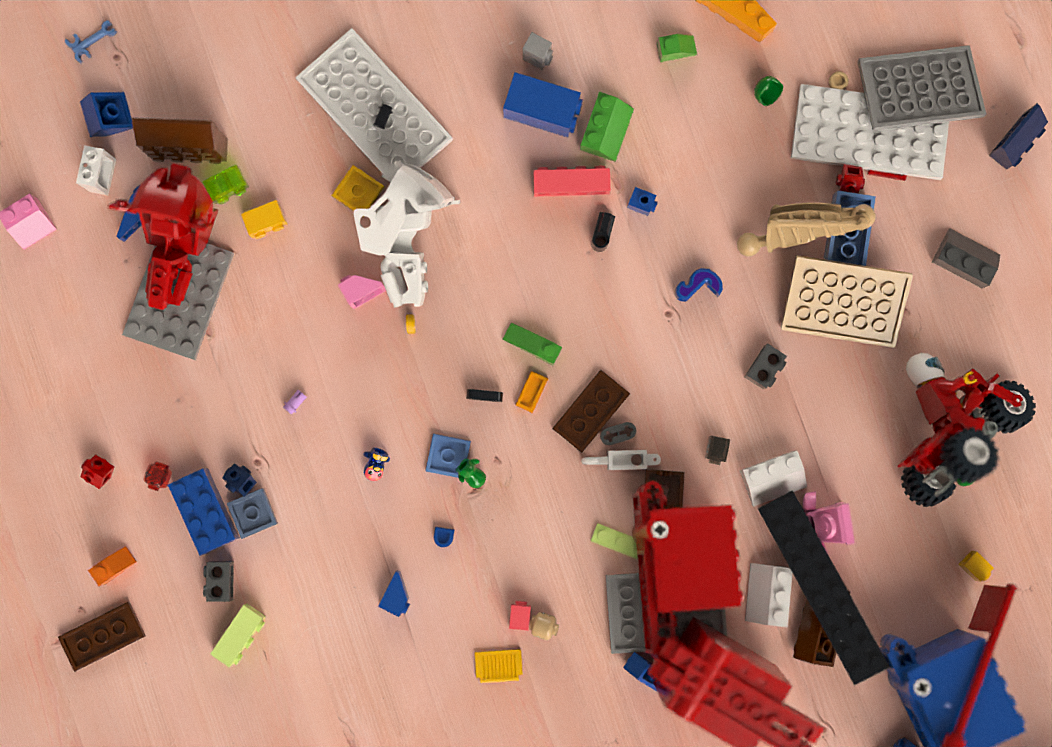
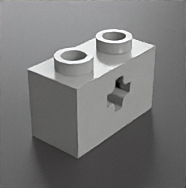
(537, 51)

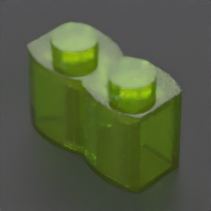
(226, 184)

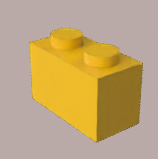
(264, 219)

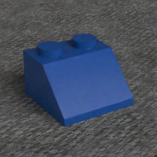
(106, 113)

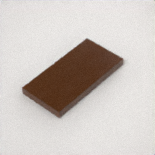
(591, 411)
(101, 636)

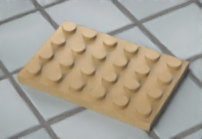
(846, 301)

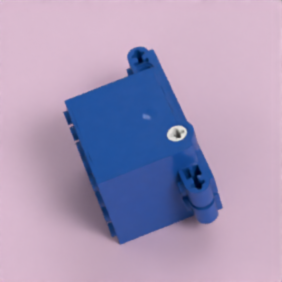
(936, 683)

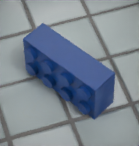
(203, 511)

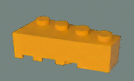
(744, 14)

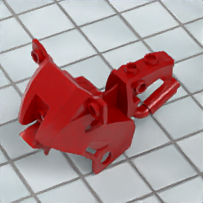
(158, 203)

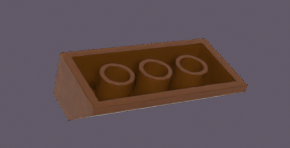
(812, 641)

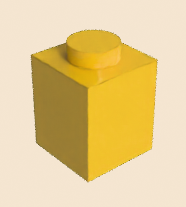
(976, 566)

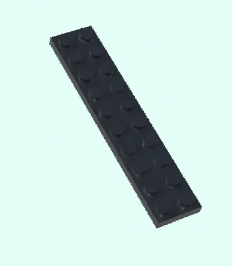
(823, 588)

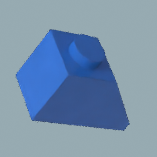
(396, 596)
(639, 668)

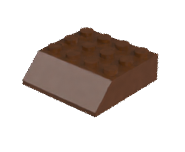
(180, 140)

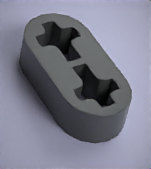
(619, 438)

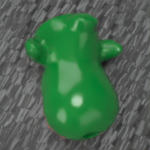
(470, 473)

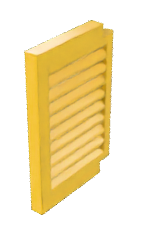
(498, 665)

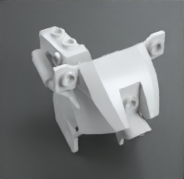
(393, 226)

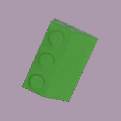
(606, 127)

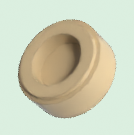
(838, 80)

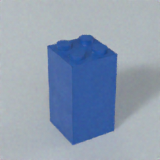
(542, 105)

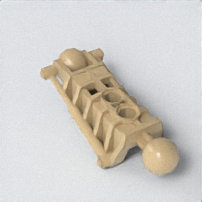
(805, 222)

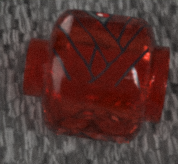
(157, 476)

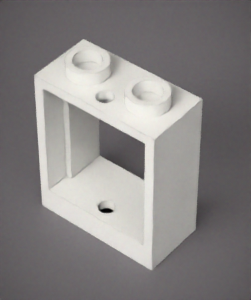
(99, 170)

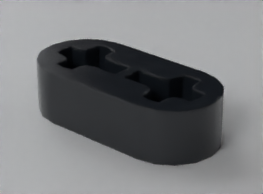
(483, 395)

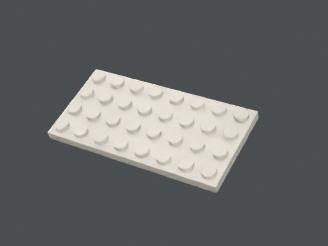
(351, 86)
(837, 130)

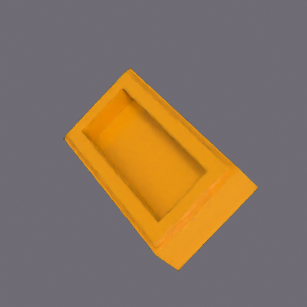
(531, 392)

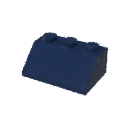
(1020, 137)

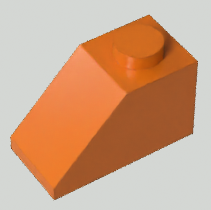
(112, 566)

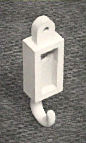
(622, 460)

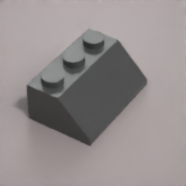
(967, 259)

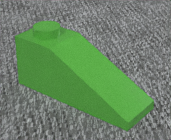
(532, 343)

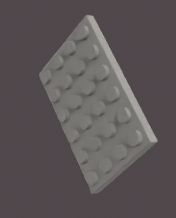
(921, 88)
(183, 326)
(627, 619)

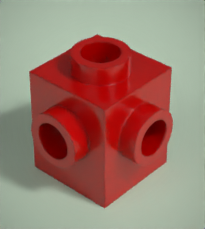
(850, 179)
(96, 471)

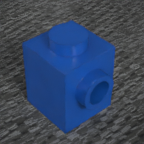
(642, 201)

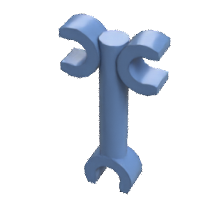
(80, 47)

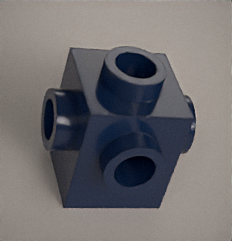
(239, 479)

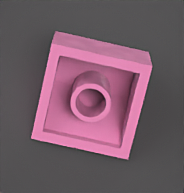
(27, 221)
(359, 289)

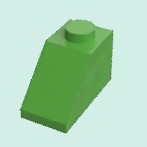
(676, 47)

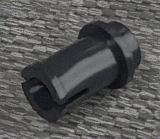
(383, 116)

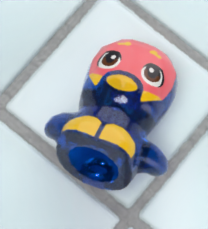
(375, 466)

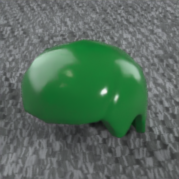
(768, 90)

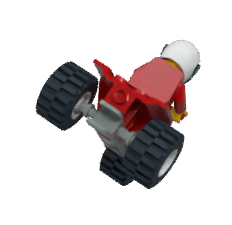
(962, 436)

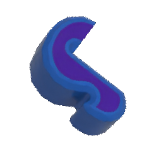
(696, 280)

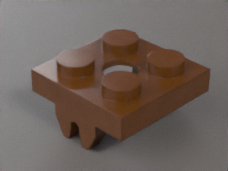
(673, 480)

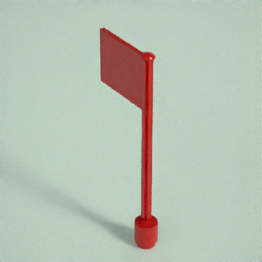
(987, 618)

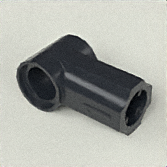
(603, 230)

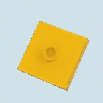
(357, 190)

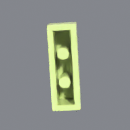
(238, 635)

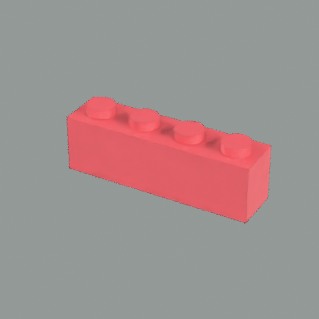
(572, 181)

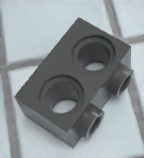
(761, 364)
(225, 581)

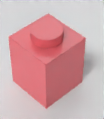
(520, 616)

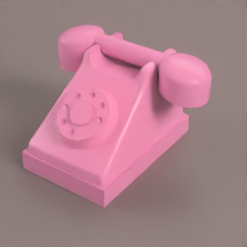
(831, 522)

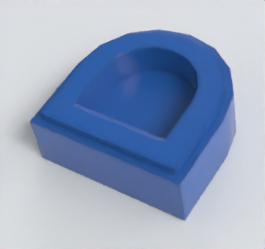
(443, 536)

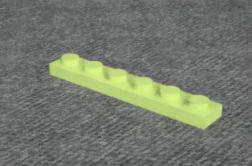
(614, 540)

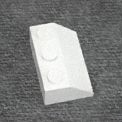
(774, 478)
(768, 594)

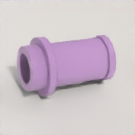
(294, 402)

